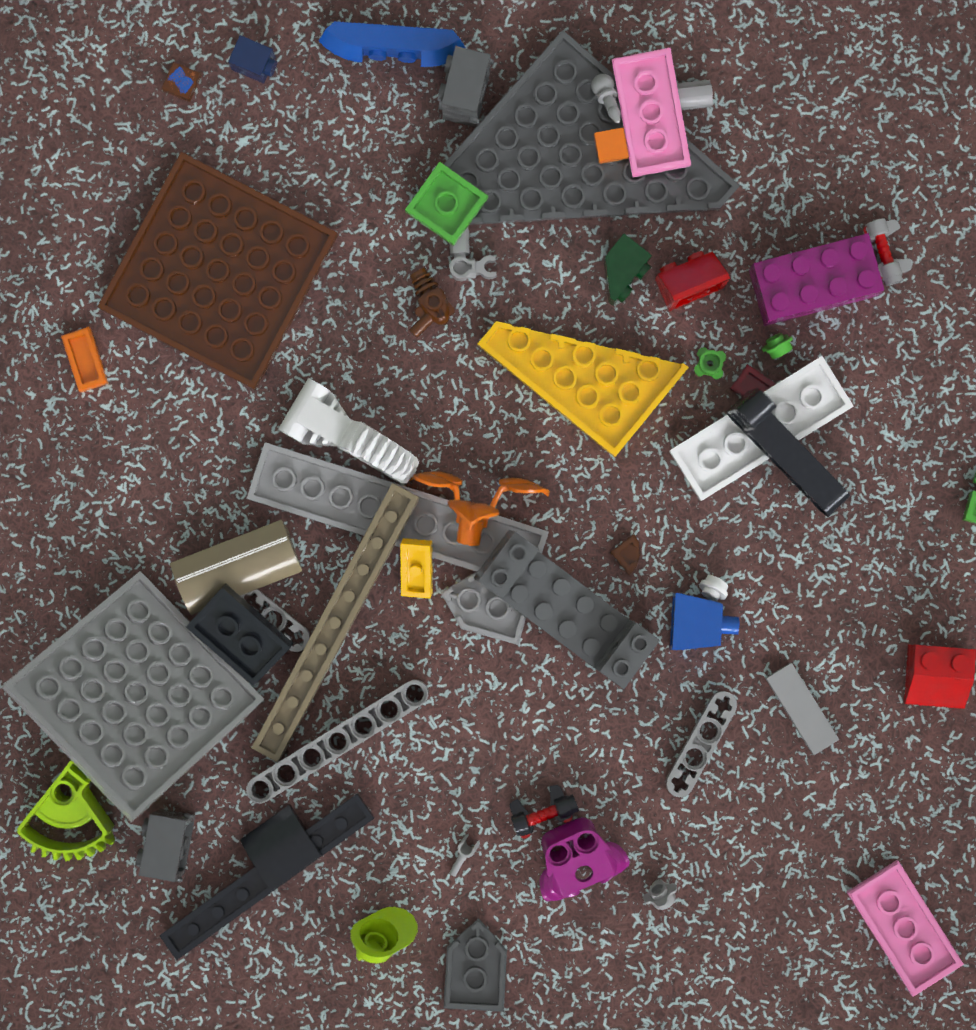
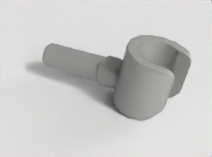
(465, 852)

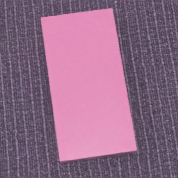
(651, 112)
(905, 928)

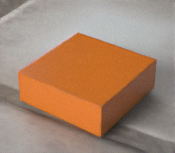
(611, 145)

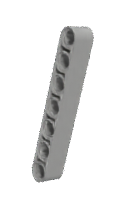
(327, 751)

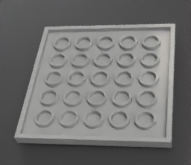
(133, 695)

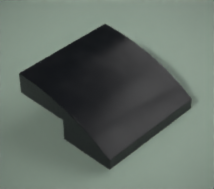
(280, 847)

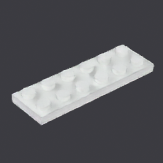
(726, 453)

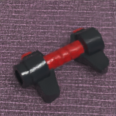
(561, 807)

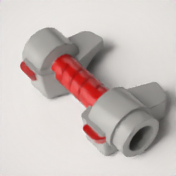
(889, 268)

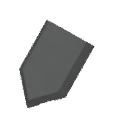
(475, 971)

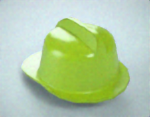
(383, 934)

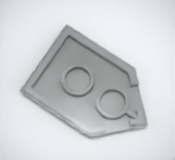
(483, 611)

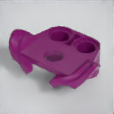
(559, 877)

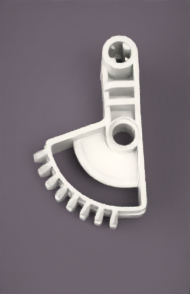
(321, 421)

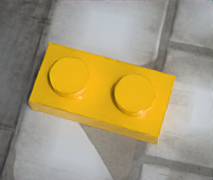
(416, 568)

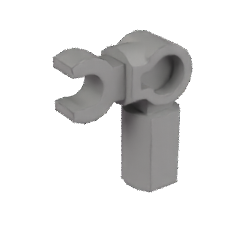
(464, 268)

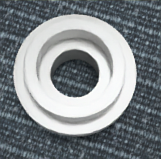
(714, 588)

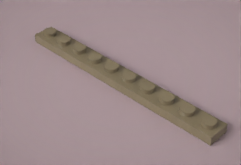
(335, 622)

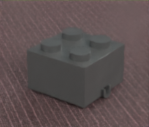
(466, 86)
(165, 845)

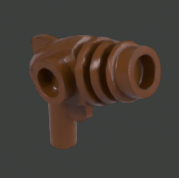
(432, 302)

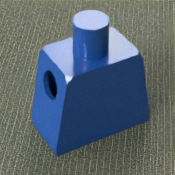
(698, 623)

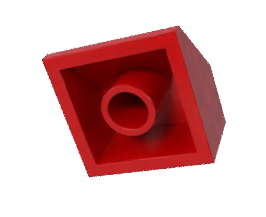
(691, 280)
(939, 676)

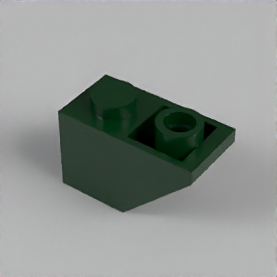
(622, 266)

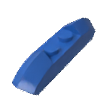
(382, 41)

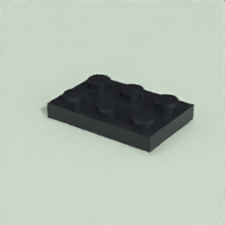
(239, 634)

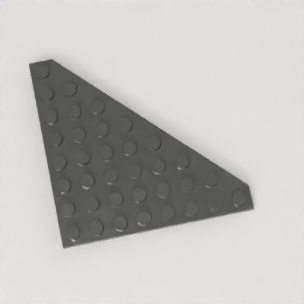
(542, 160)

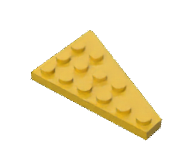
(591, 385)

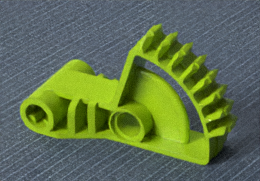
(68, 813)

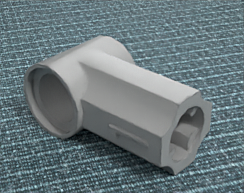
(695, 94)

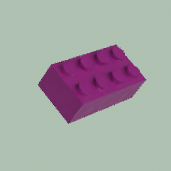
(816, 279)

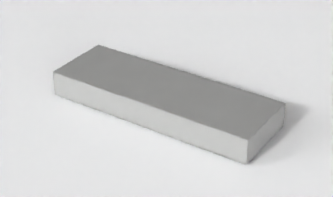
(802, 708)

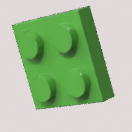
(446, 203)

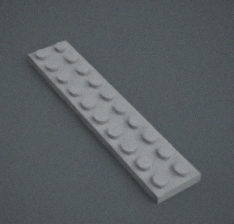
(352, 499)

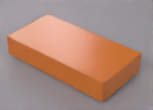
(84, 359)

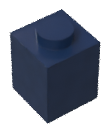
(252, 59)

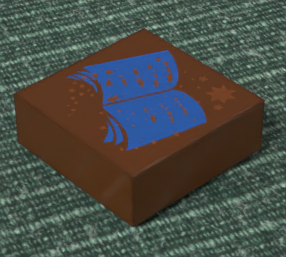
(181, 82)

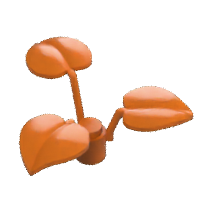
(475, 516)

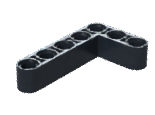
(755, 418)

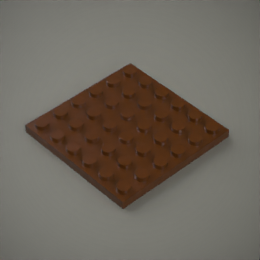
(218, 270)

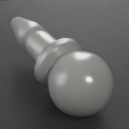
(603, 88)

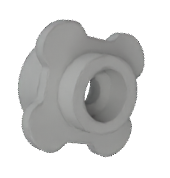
(661, 894)

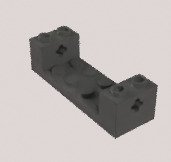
(566, 609)

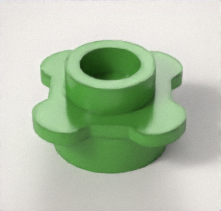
(778, 345)
(716, 357)

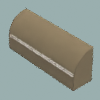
(240, 562)

